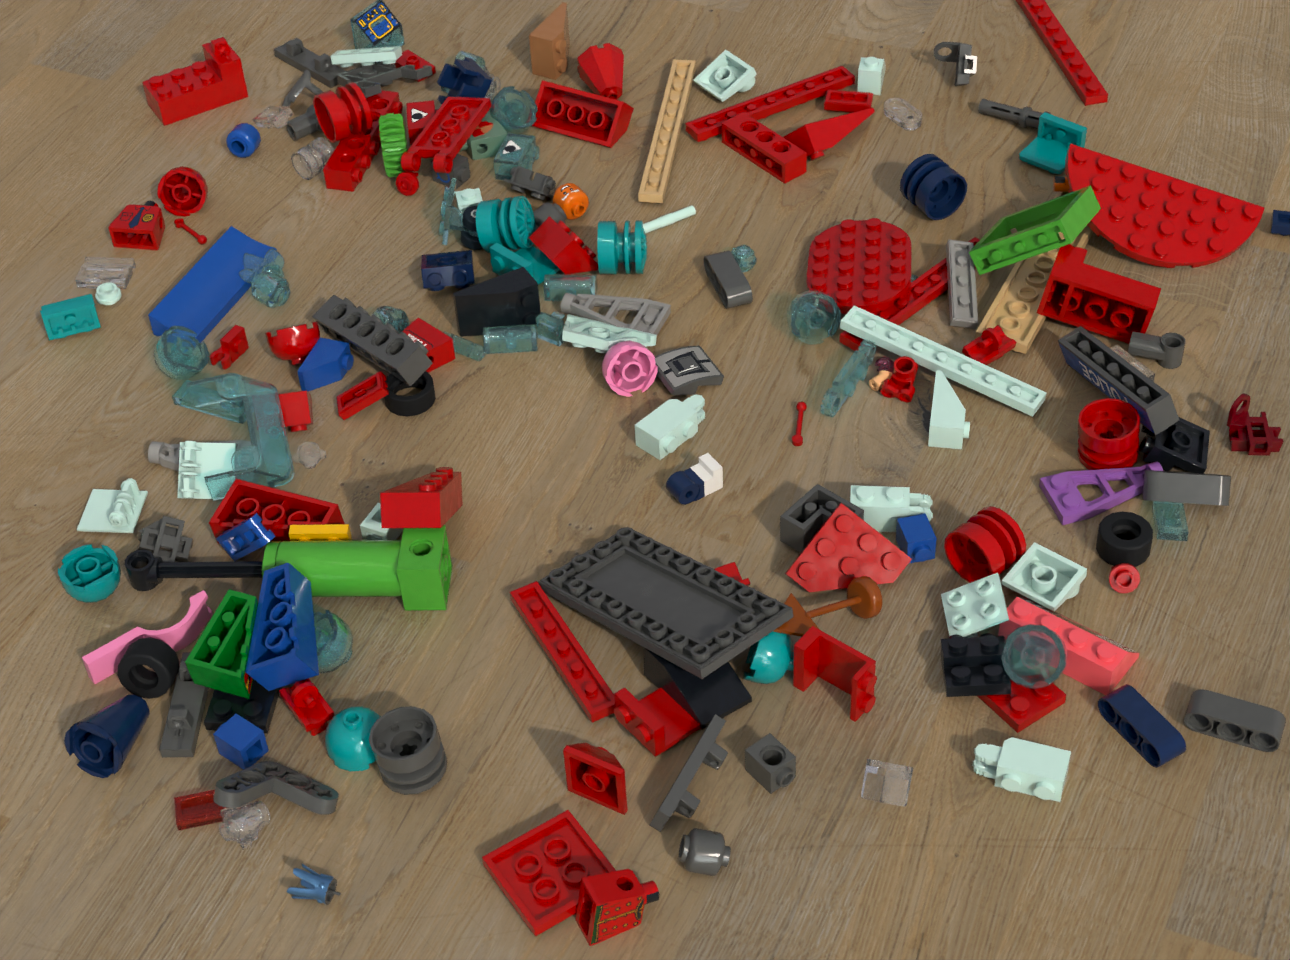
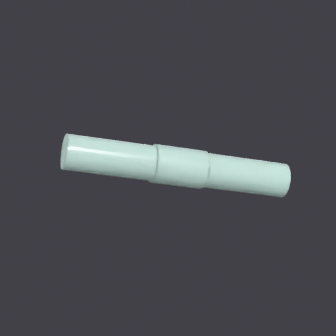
(669, 219)

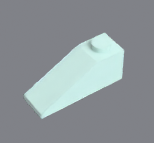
(947, 416)

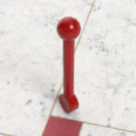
(179, 223)
(797, 439)

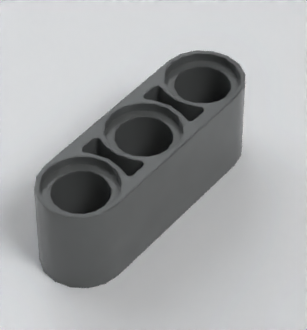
(728, 279)
(1186, 487)
(1235, 720)

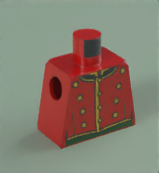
(612, 904)

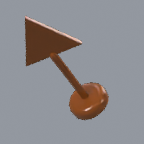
(862, 597)

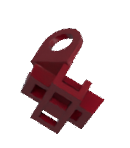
(1248, 440)

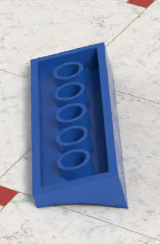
(209, 287)

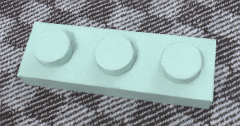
(366, 56)

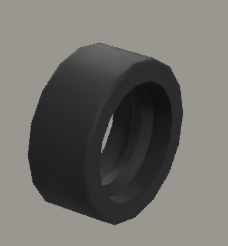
(413, 404)

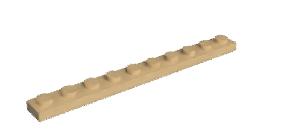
(667, 132)

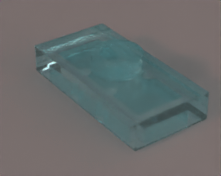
(1170, 521)

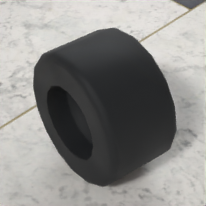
(1124, 539)
(155, 655)

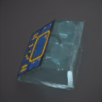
(376, 28)

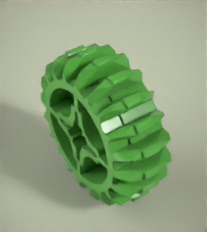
(392, 142)

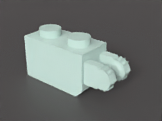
(669, 425)
(886, 504)
(1024, 767)

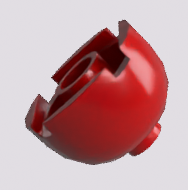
(182, 191)
(293, 342)

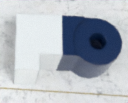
(696, 481)

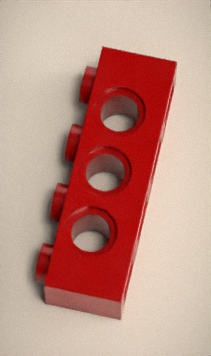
(764, 147)

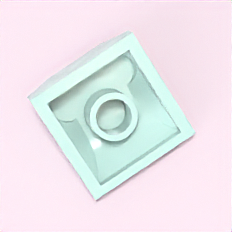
(726, 76)
(1045, 577)

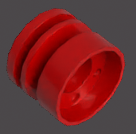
(342, 112)
(1108, 434)
(985, 544)

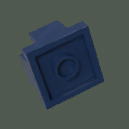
(464, 80)

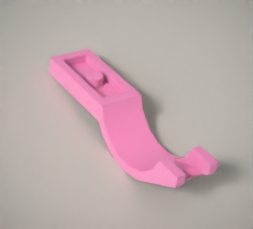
(105, 660)

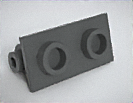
(522, 180)

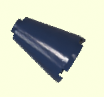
(107, 736)

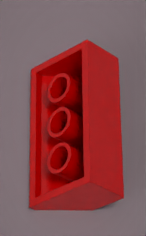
(581, 114)

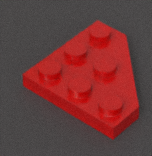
(844, 551)

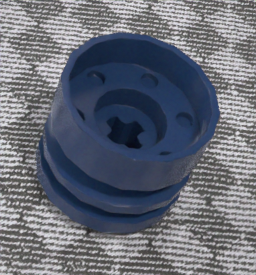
(933, 186)

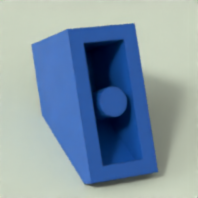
(325, 364)

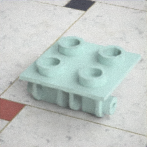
(199, 461)
(113, 509)
(975, 606)

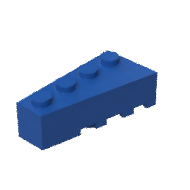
(283, 630)

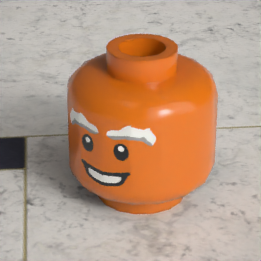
(571, 200)

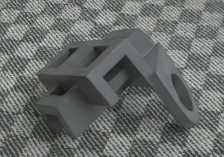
(962, 57)
(167, 538)

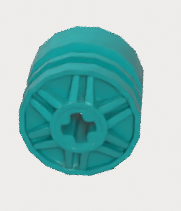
(505, 223)
(621, 247)

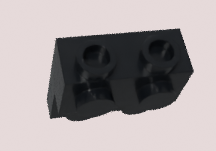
(1178, 445)
(974, 666)

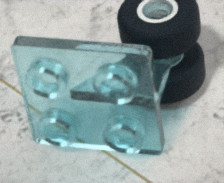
(457, 220)

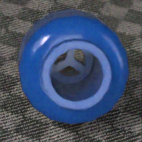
(243, 140)

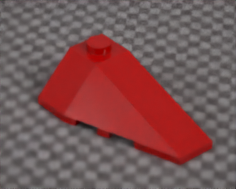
(824, 134)

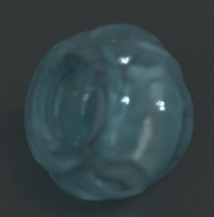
(744, 257)

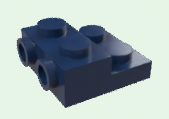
(447, 270)

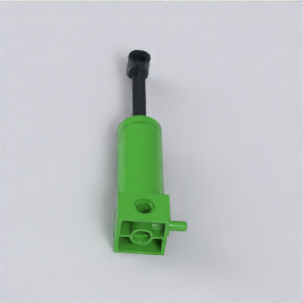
(407, 568)

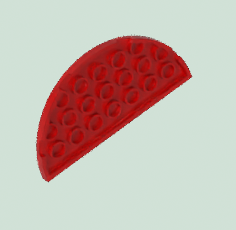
(1159, 215)

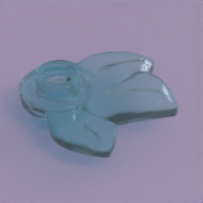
(255, 265)

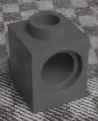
(770, 763)

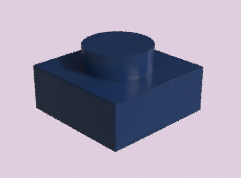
(1280, 222)

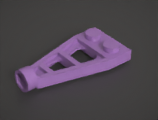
(1068, 502)

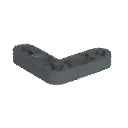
(275, 778)

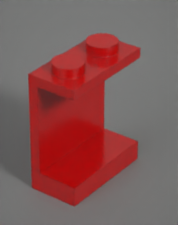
(838, 664)

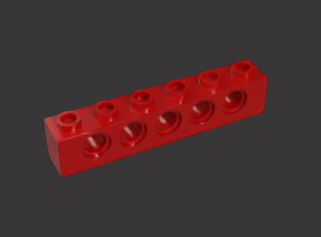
(357, 151)

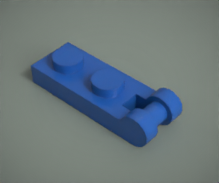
(245, 537)

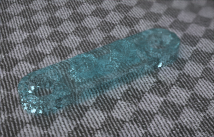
(848, 378)

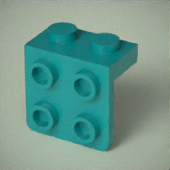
(1052, 142)
(530, 258)

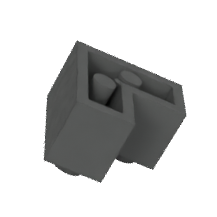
(808, 515)

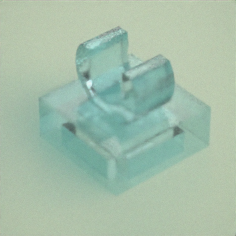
(550, 327)

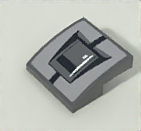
(687, 369)

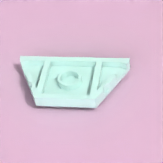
(600, 335)

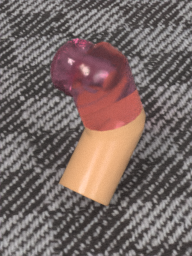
(885, 370)

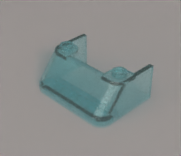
(269, 456)

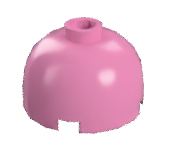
(629, 367)

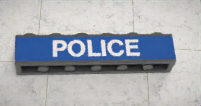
(1118, 379)

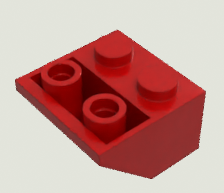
(563, 248)

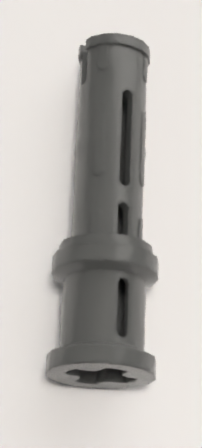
(1025, 117)

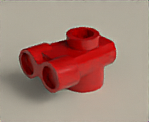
(902, 380)

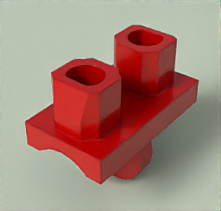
(989, 346)
(308, 706)

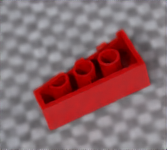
(423, 501)
(274, 506)

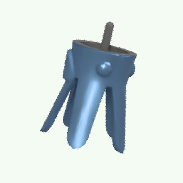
(318, 886)

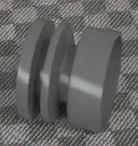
(408, 750)

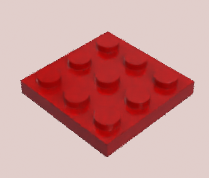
(545, 870)

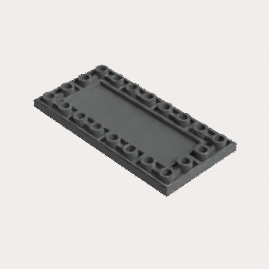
(666, 601)

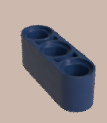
(1142, 725)

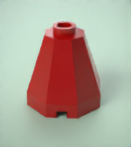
(602, 70)

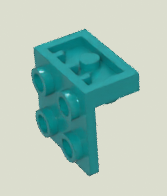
(70, 317)

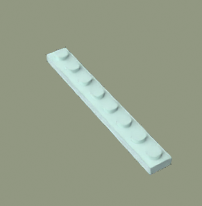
(938, 357)

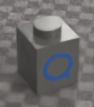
(459, 170)

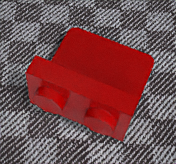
(654, 720)

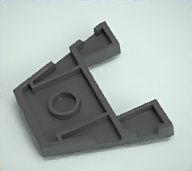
(371, 77)

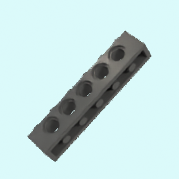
(373, 339)

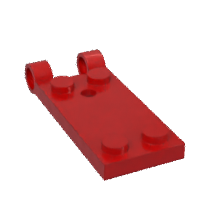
(446, 133)

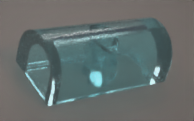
(558, 284)
(510, 339)

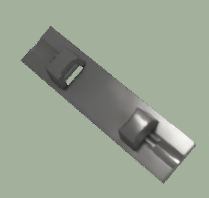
(304, 59)
(184, 715)
(678, 797)

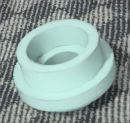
(107, 293)

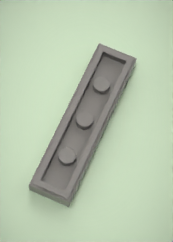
(961, 284)

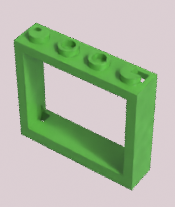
(1036, 230)

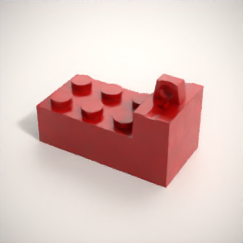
(198, 86)
(1096, 297)

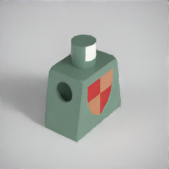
(485, 139)

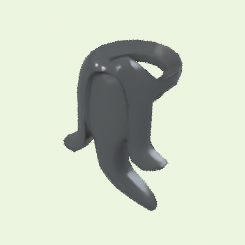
(304, 81)

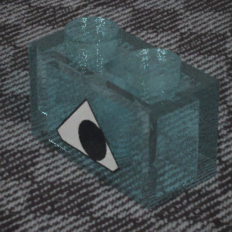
(514, 152)

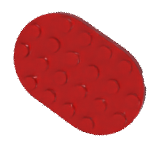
(861, 264)

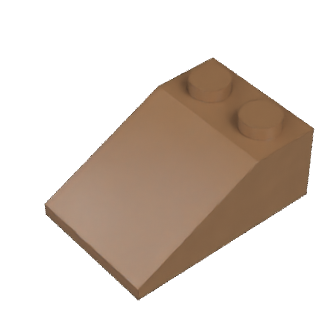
(551, 44)

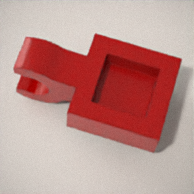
(232, 347)

